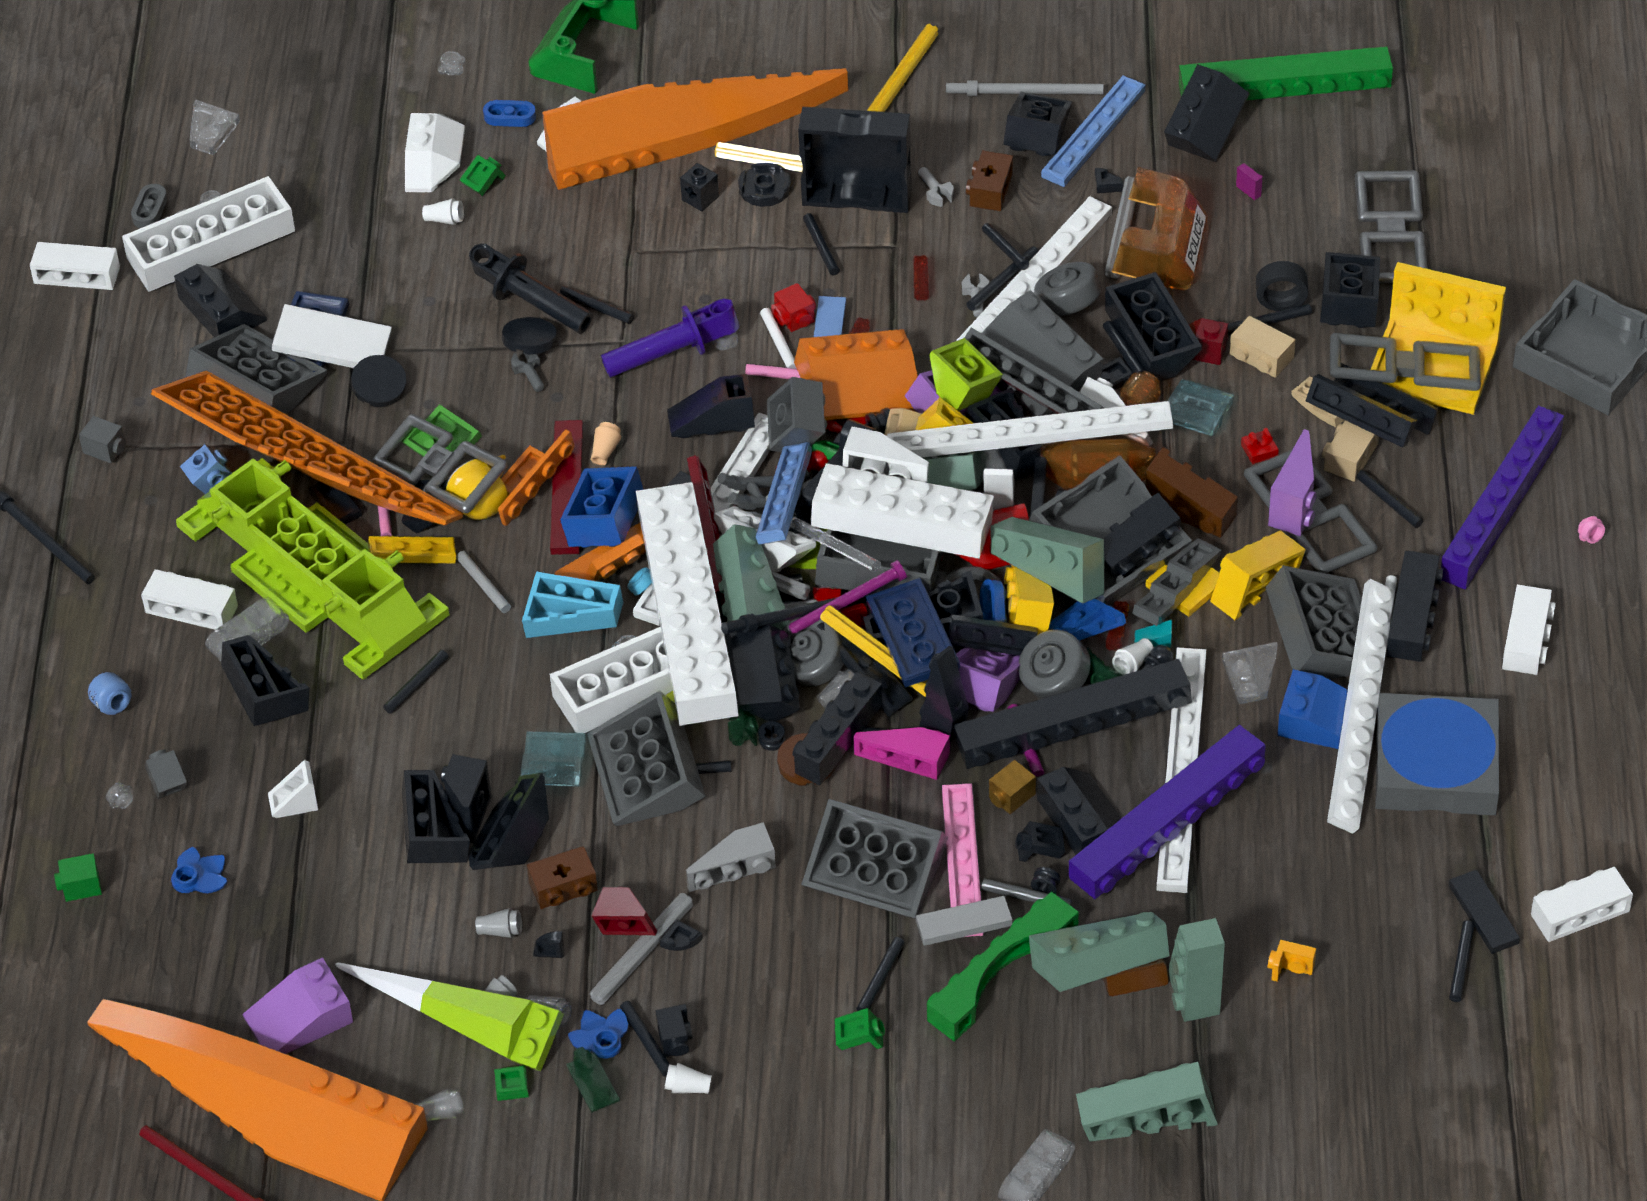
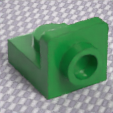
(482, 174)
(859, 1029)

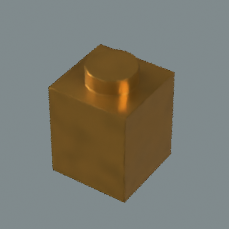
(1012, 787)

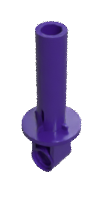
(695, 330)

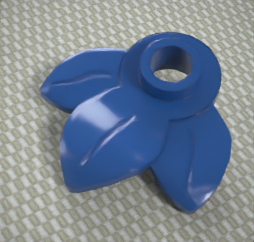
(202, 873)
(599, 1031)

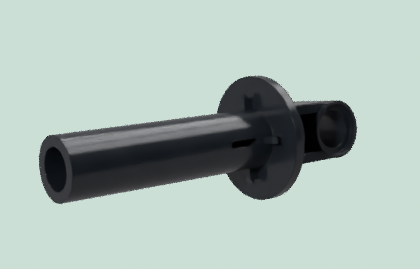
(510, 277)

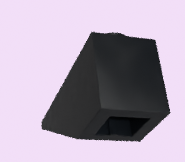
(945, 695)

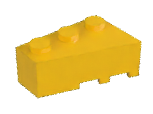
(1250, 571)
(1028, 599)

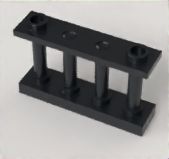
(1373, 407)

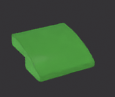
(443, 418)

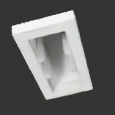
(294, 793)

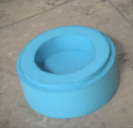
(640, 581)

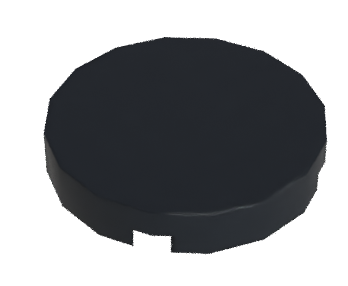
(764, 184)
(529, 334)
(378, 380)

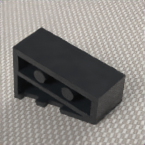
(1139, 535)
(261, 683)
(429, 822)

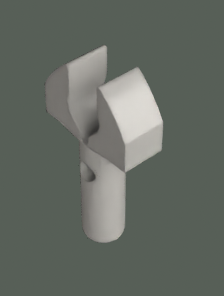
(943, 189)
(969, 289)

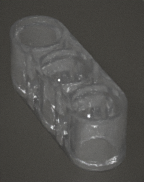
(260, 621)
(1037, 1168)

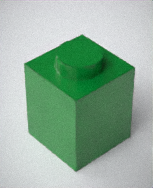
(78, 877)

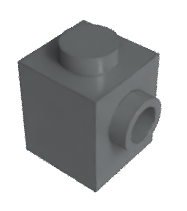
(102, 439)
(165, 773)

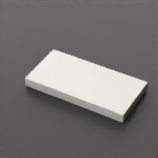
(328, 336)

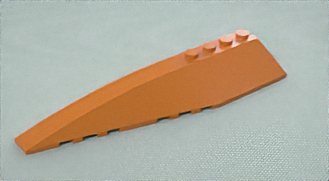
(673, 120)
(284, 438)
(275, 1100)

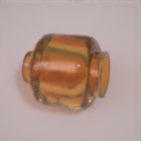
(1140, 389)

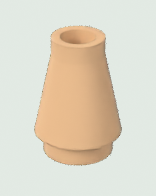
(605, 441)

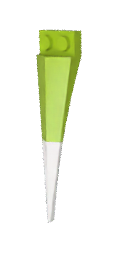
(497, 1021)

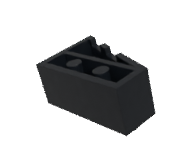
(1004, 407)

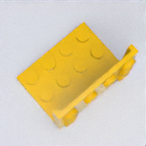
(1443, 310)

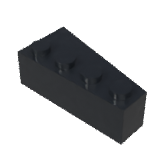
(949, 598)

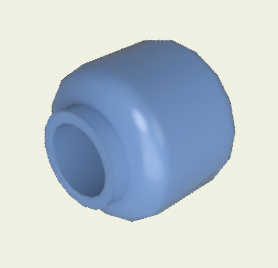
(109, 693)

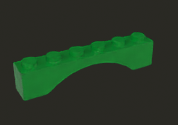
(956, 1004)

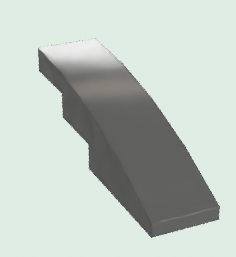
(1177, 581)

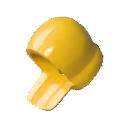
(466, 479)

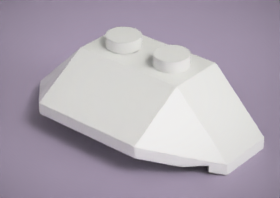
(431, 150)
(779, 553)

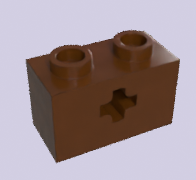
(990, 180)
(562, 877)

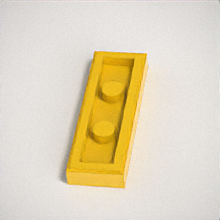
(414, 548)

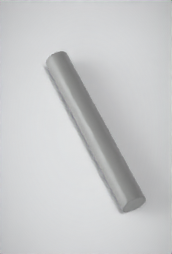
(483, 582)

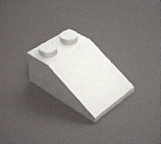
(879, 454)

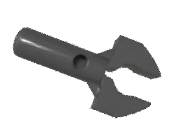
(529, 369)

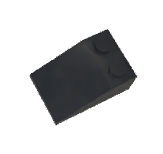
(1036, 123)
(1350, 290)

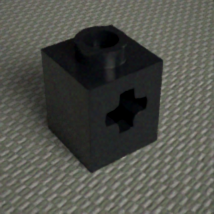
(701, 182)

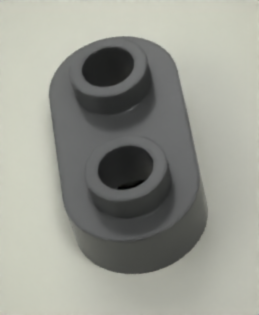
(149, 205)

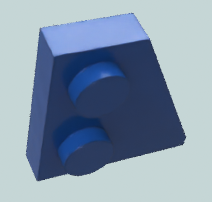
(1088, 619)

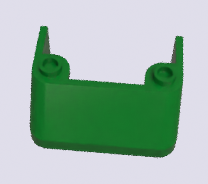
(555, 55)

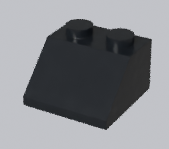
(467, 791)

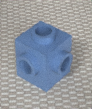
(206, 468)

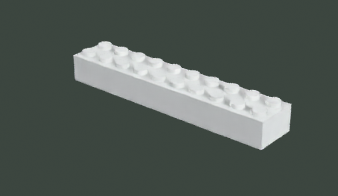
(686, 604)

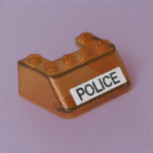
(1175, 234)

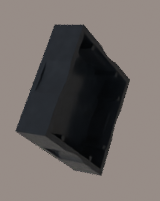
(855, 159)

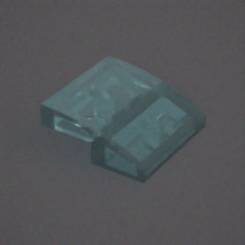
(1199, 407)
(555, 756)

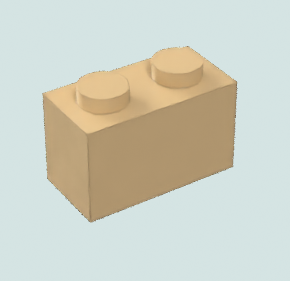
(1262, 346)
(1349, 450)

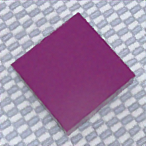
(1249, 181)

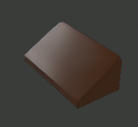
(1137, 978)

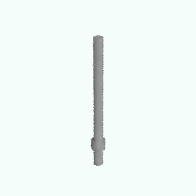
(973, 88)

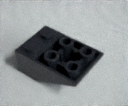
(714, 408)

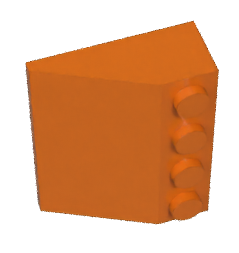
(859, 371)

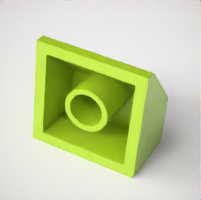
(962, 374)

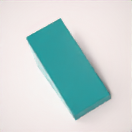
(1156, 634)

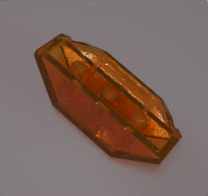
(1077, 459)

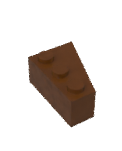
(1193, 499)

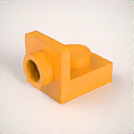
(1293, 957)

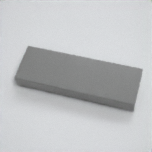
(963, 920)

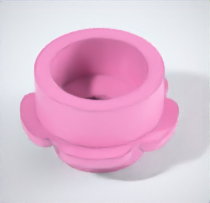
(1591, 529)

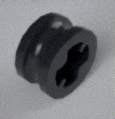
(771, 727)
(1045, 880)

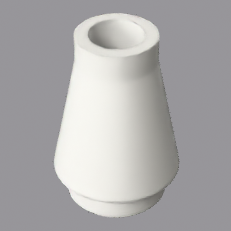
(446, 212)
(1131, 657)
(686, 1080)

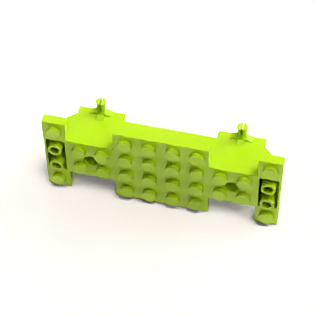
(313, 565)

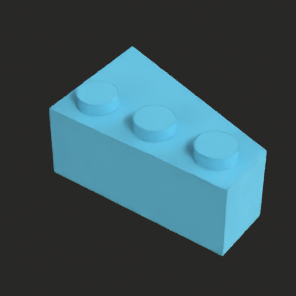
(570, 605)

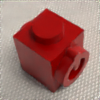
(793, 307)

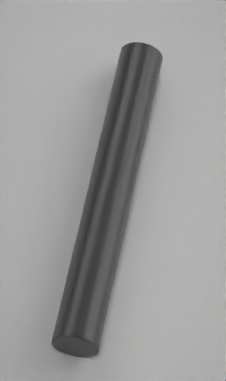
(1016, 891)

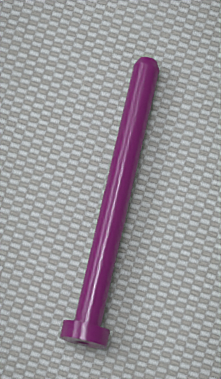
(809, 619)

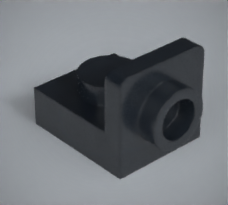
(1041, 840)

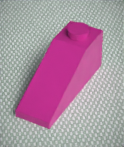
(908, 749)

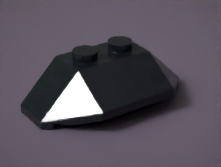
(512, 825)

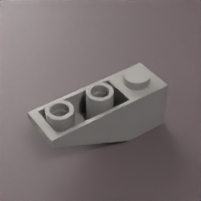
(736, 856)

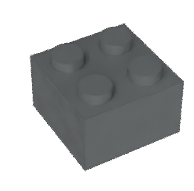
(796, 413)

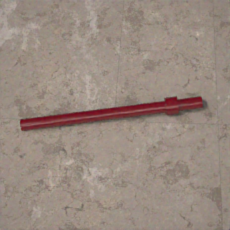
(195, 1165)

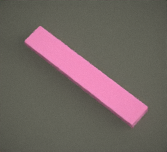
(961, 845)

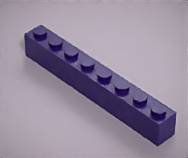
(1501, 497)
(1167, 812)

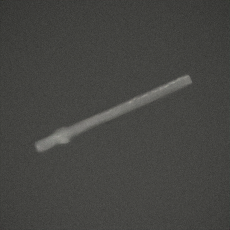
(834, 544)

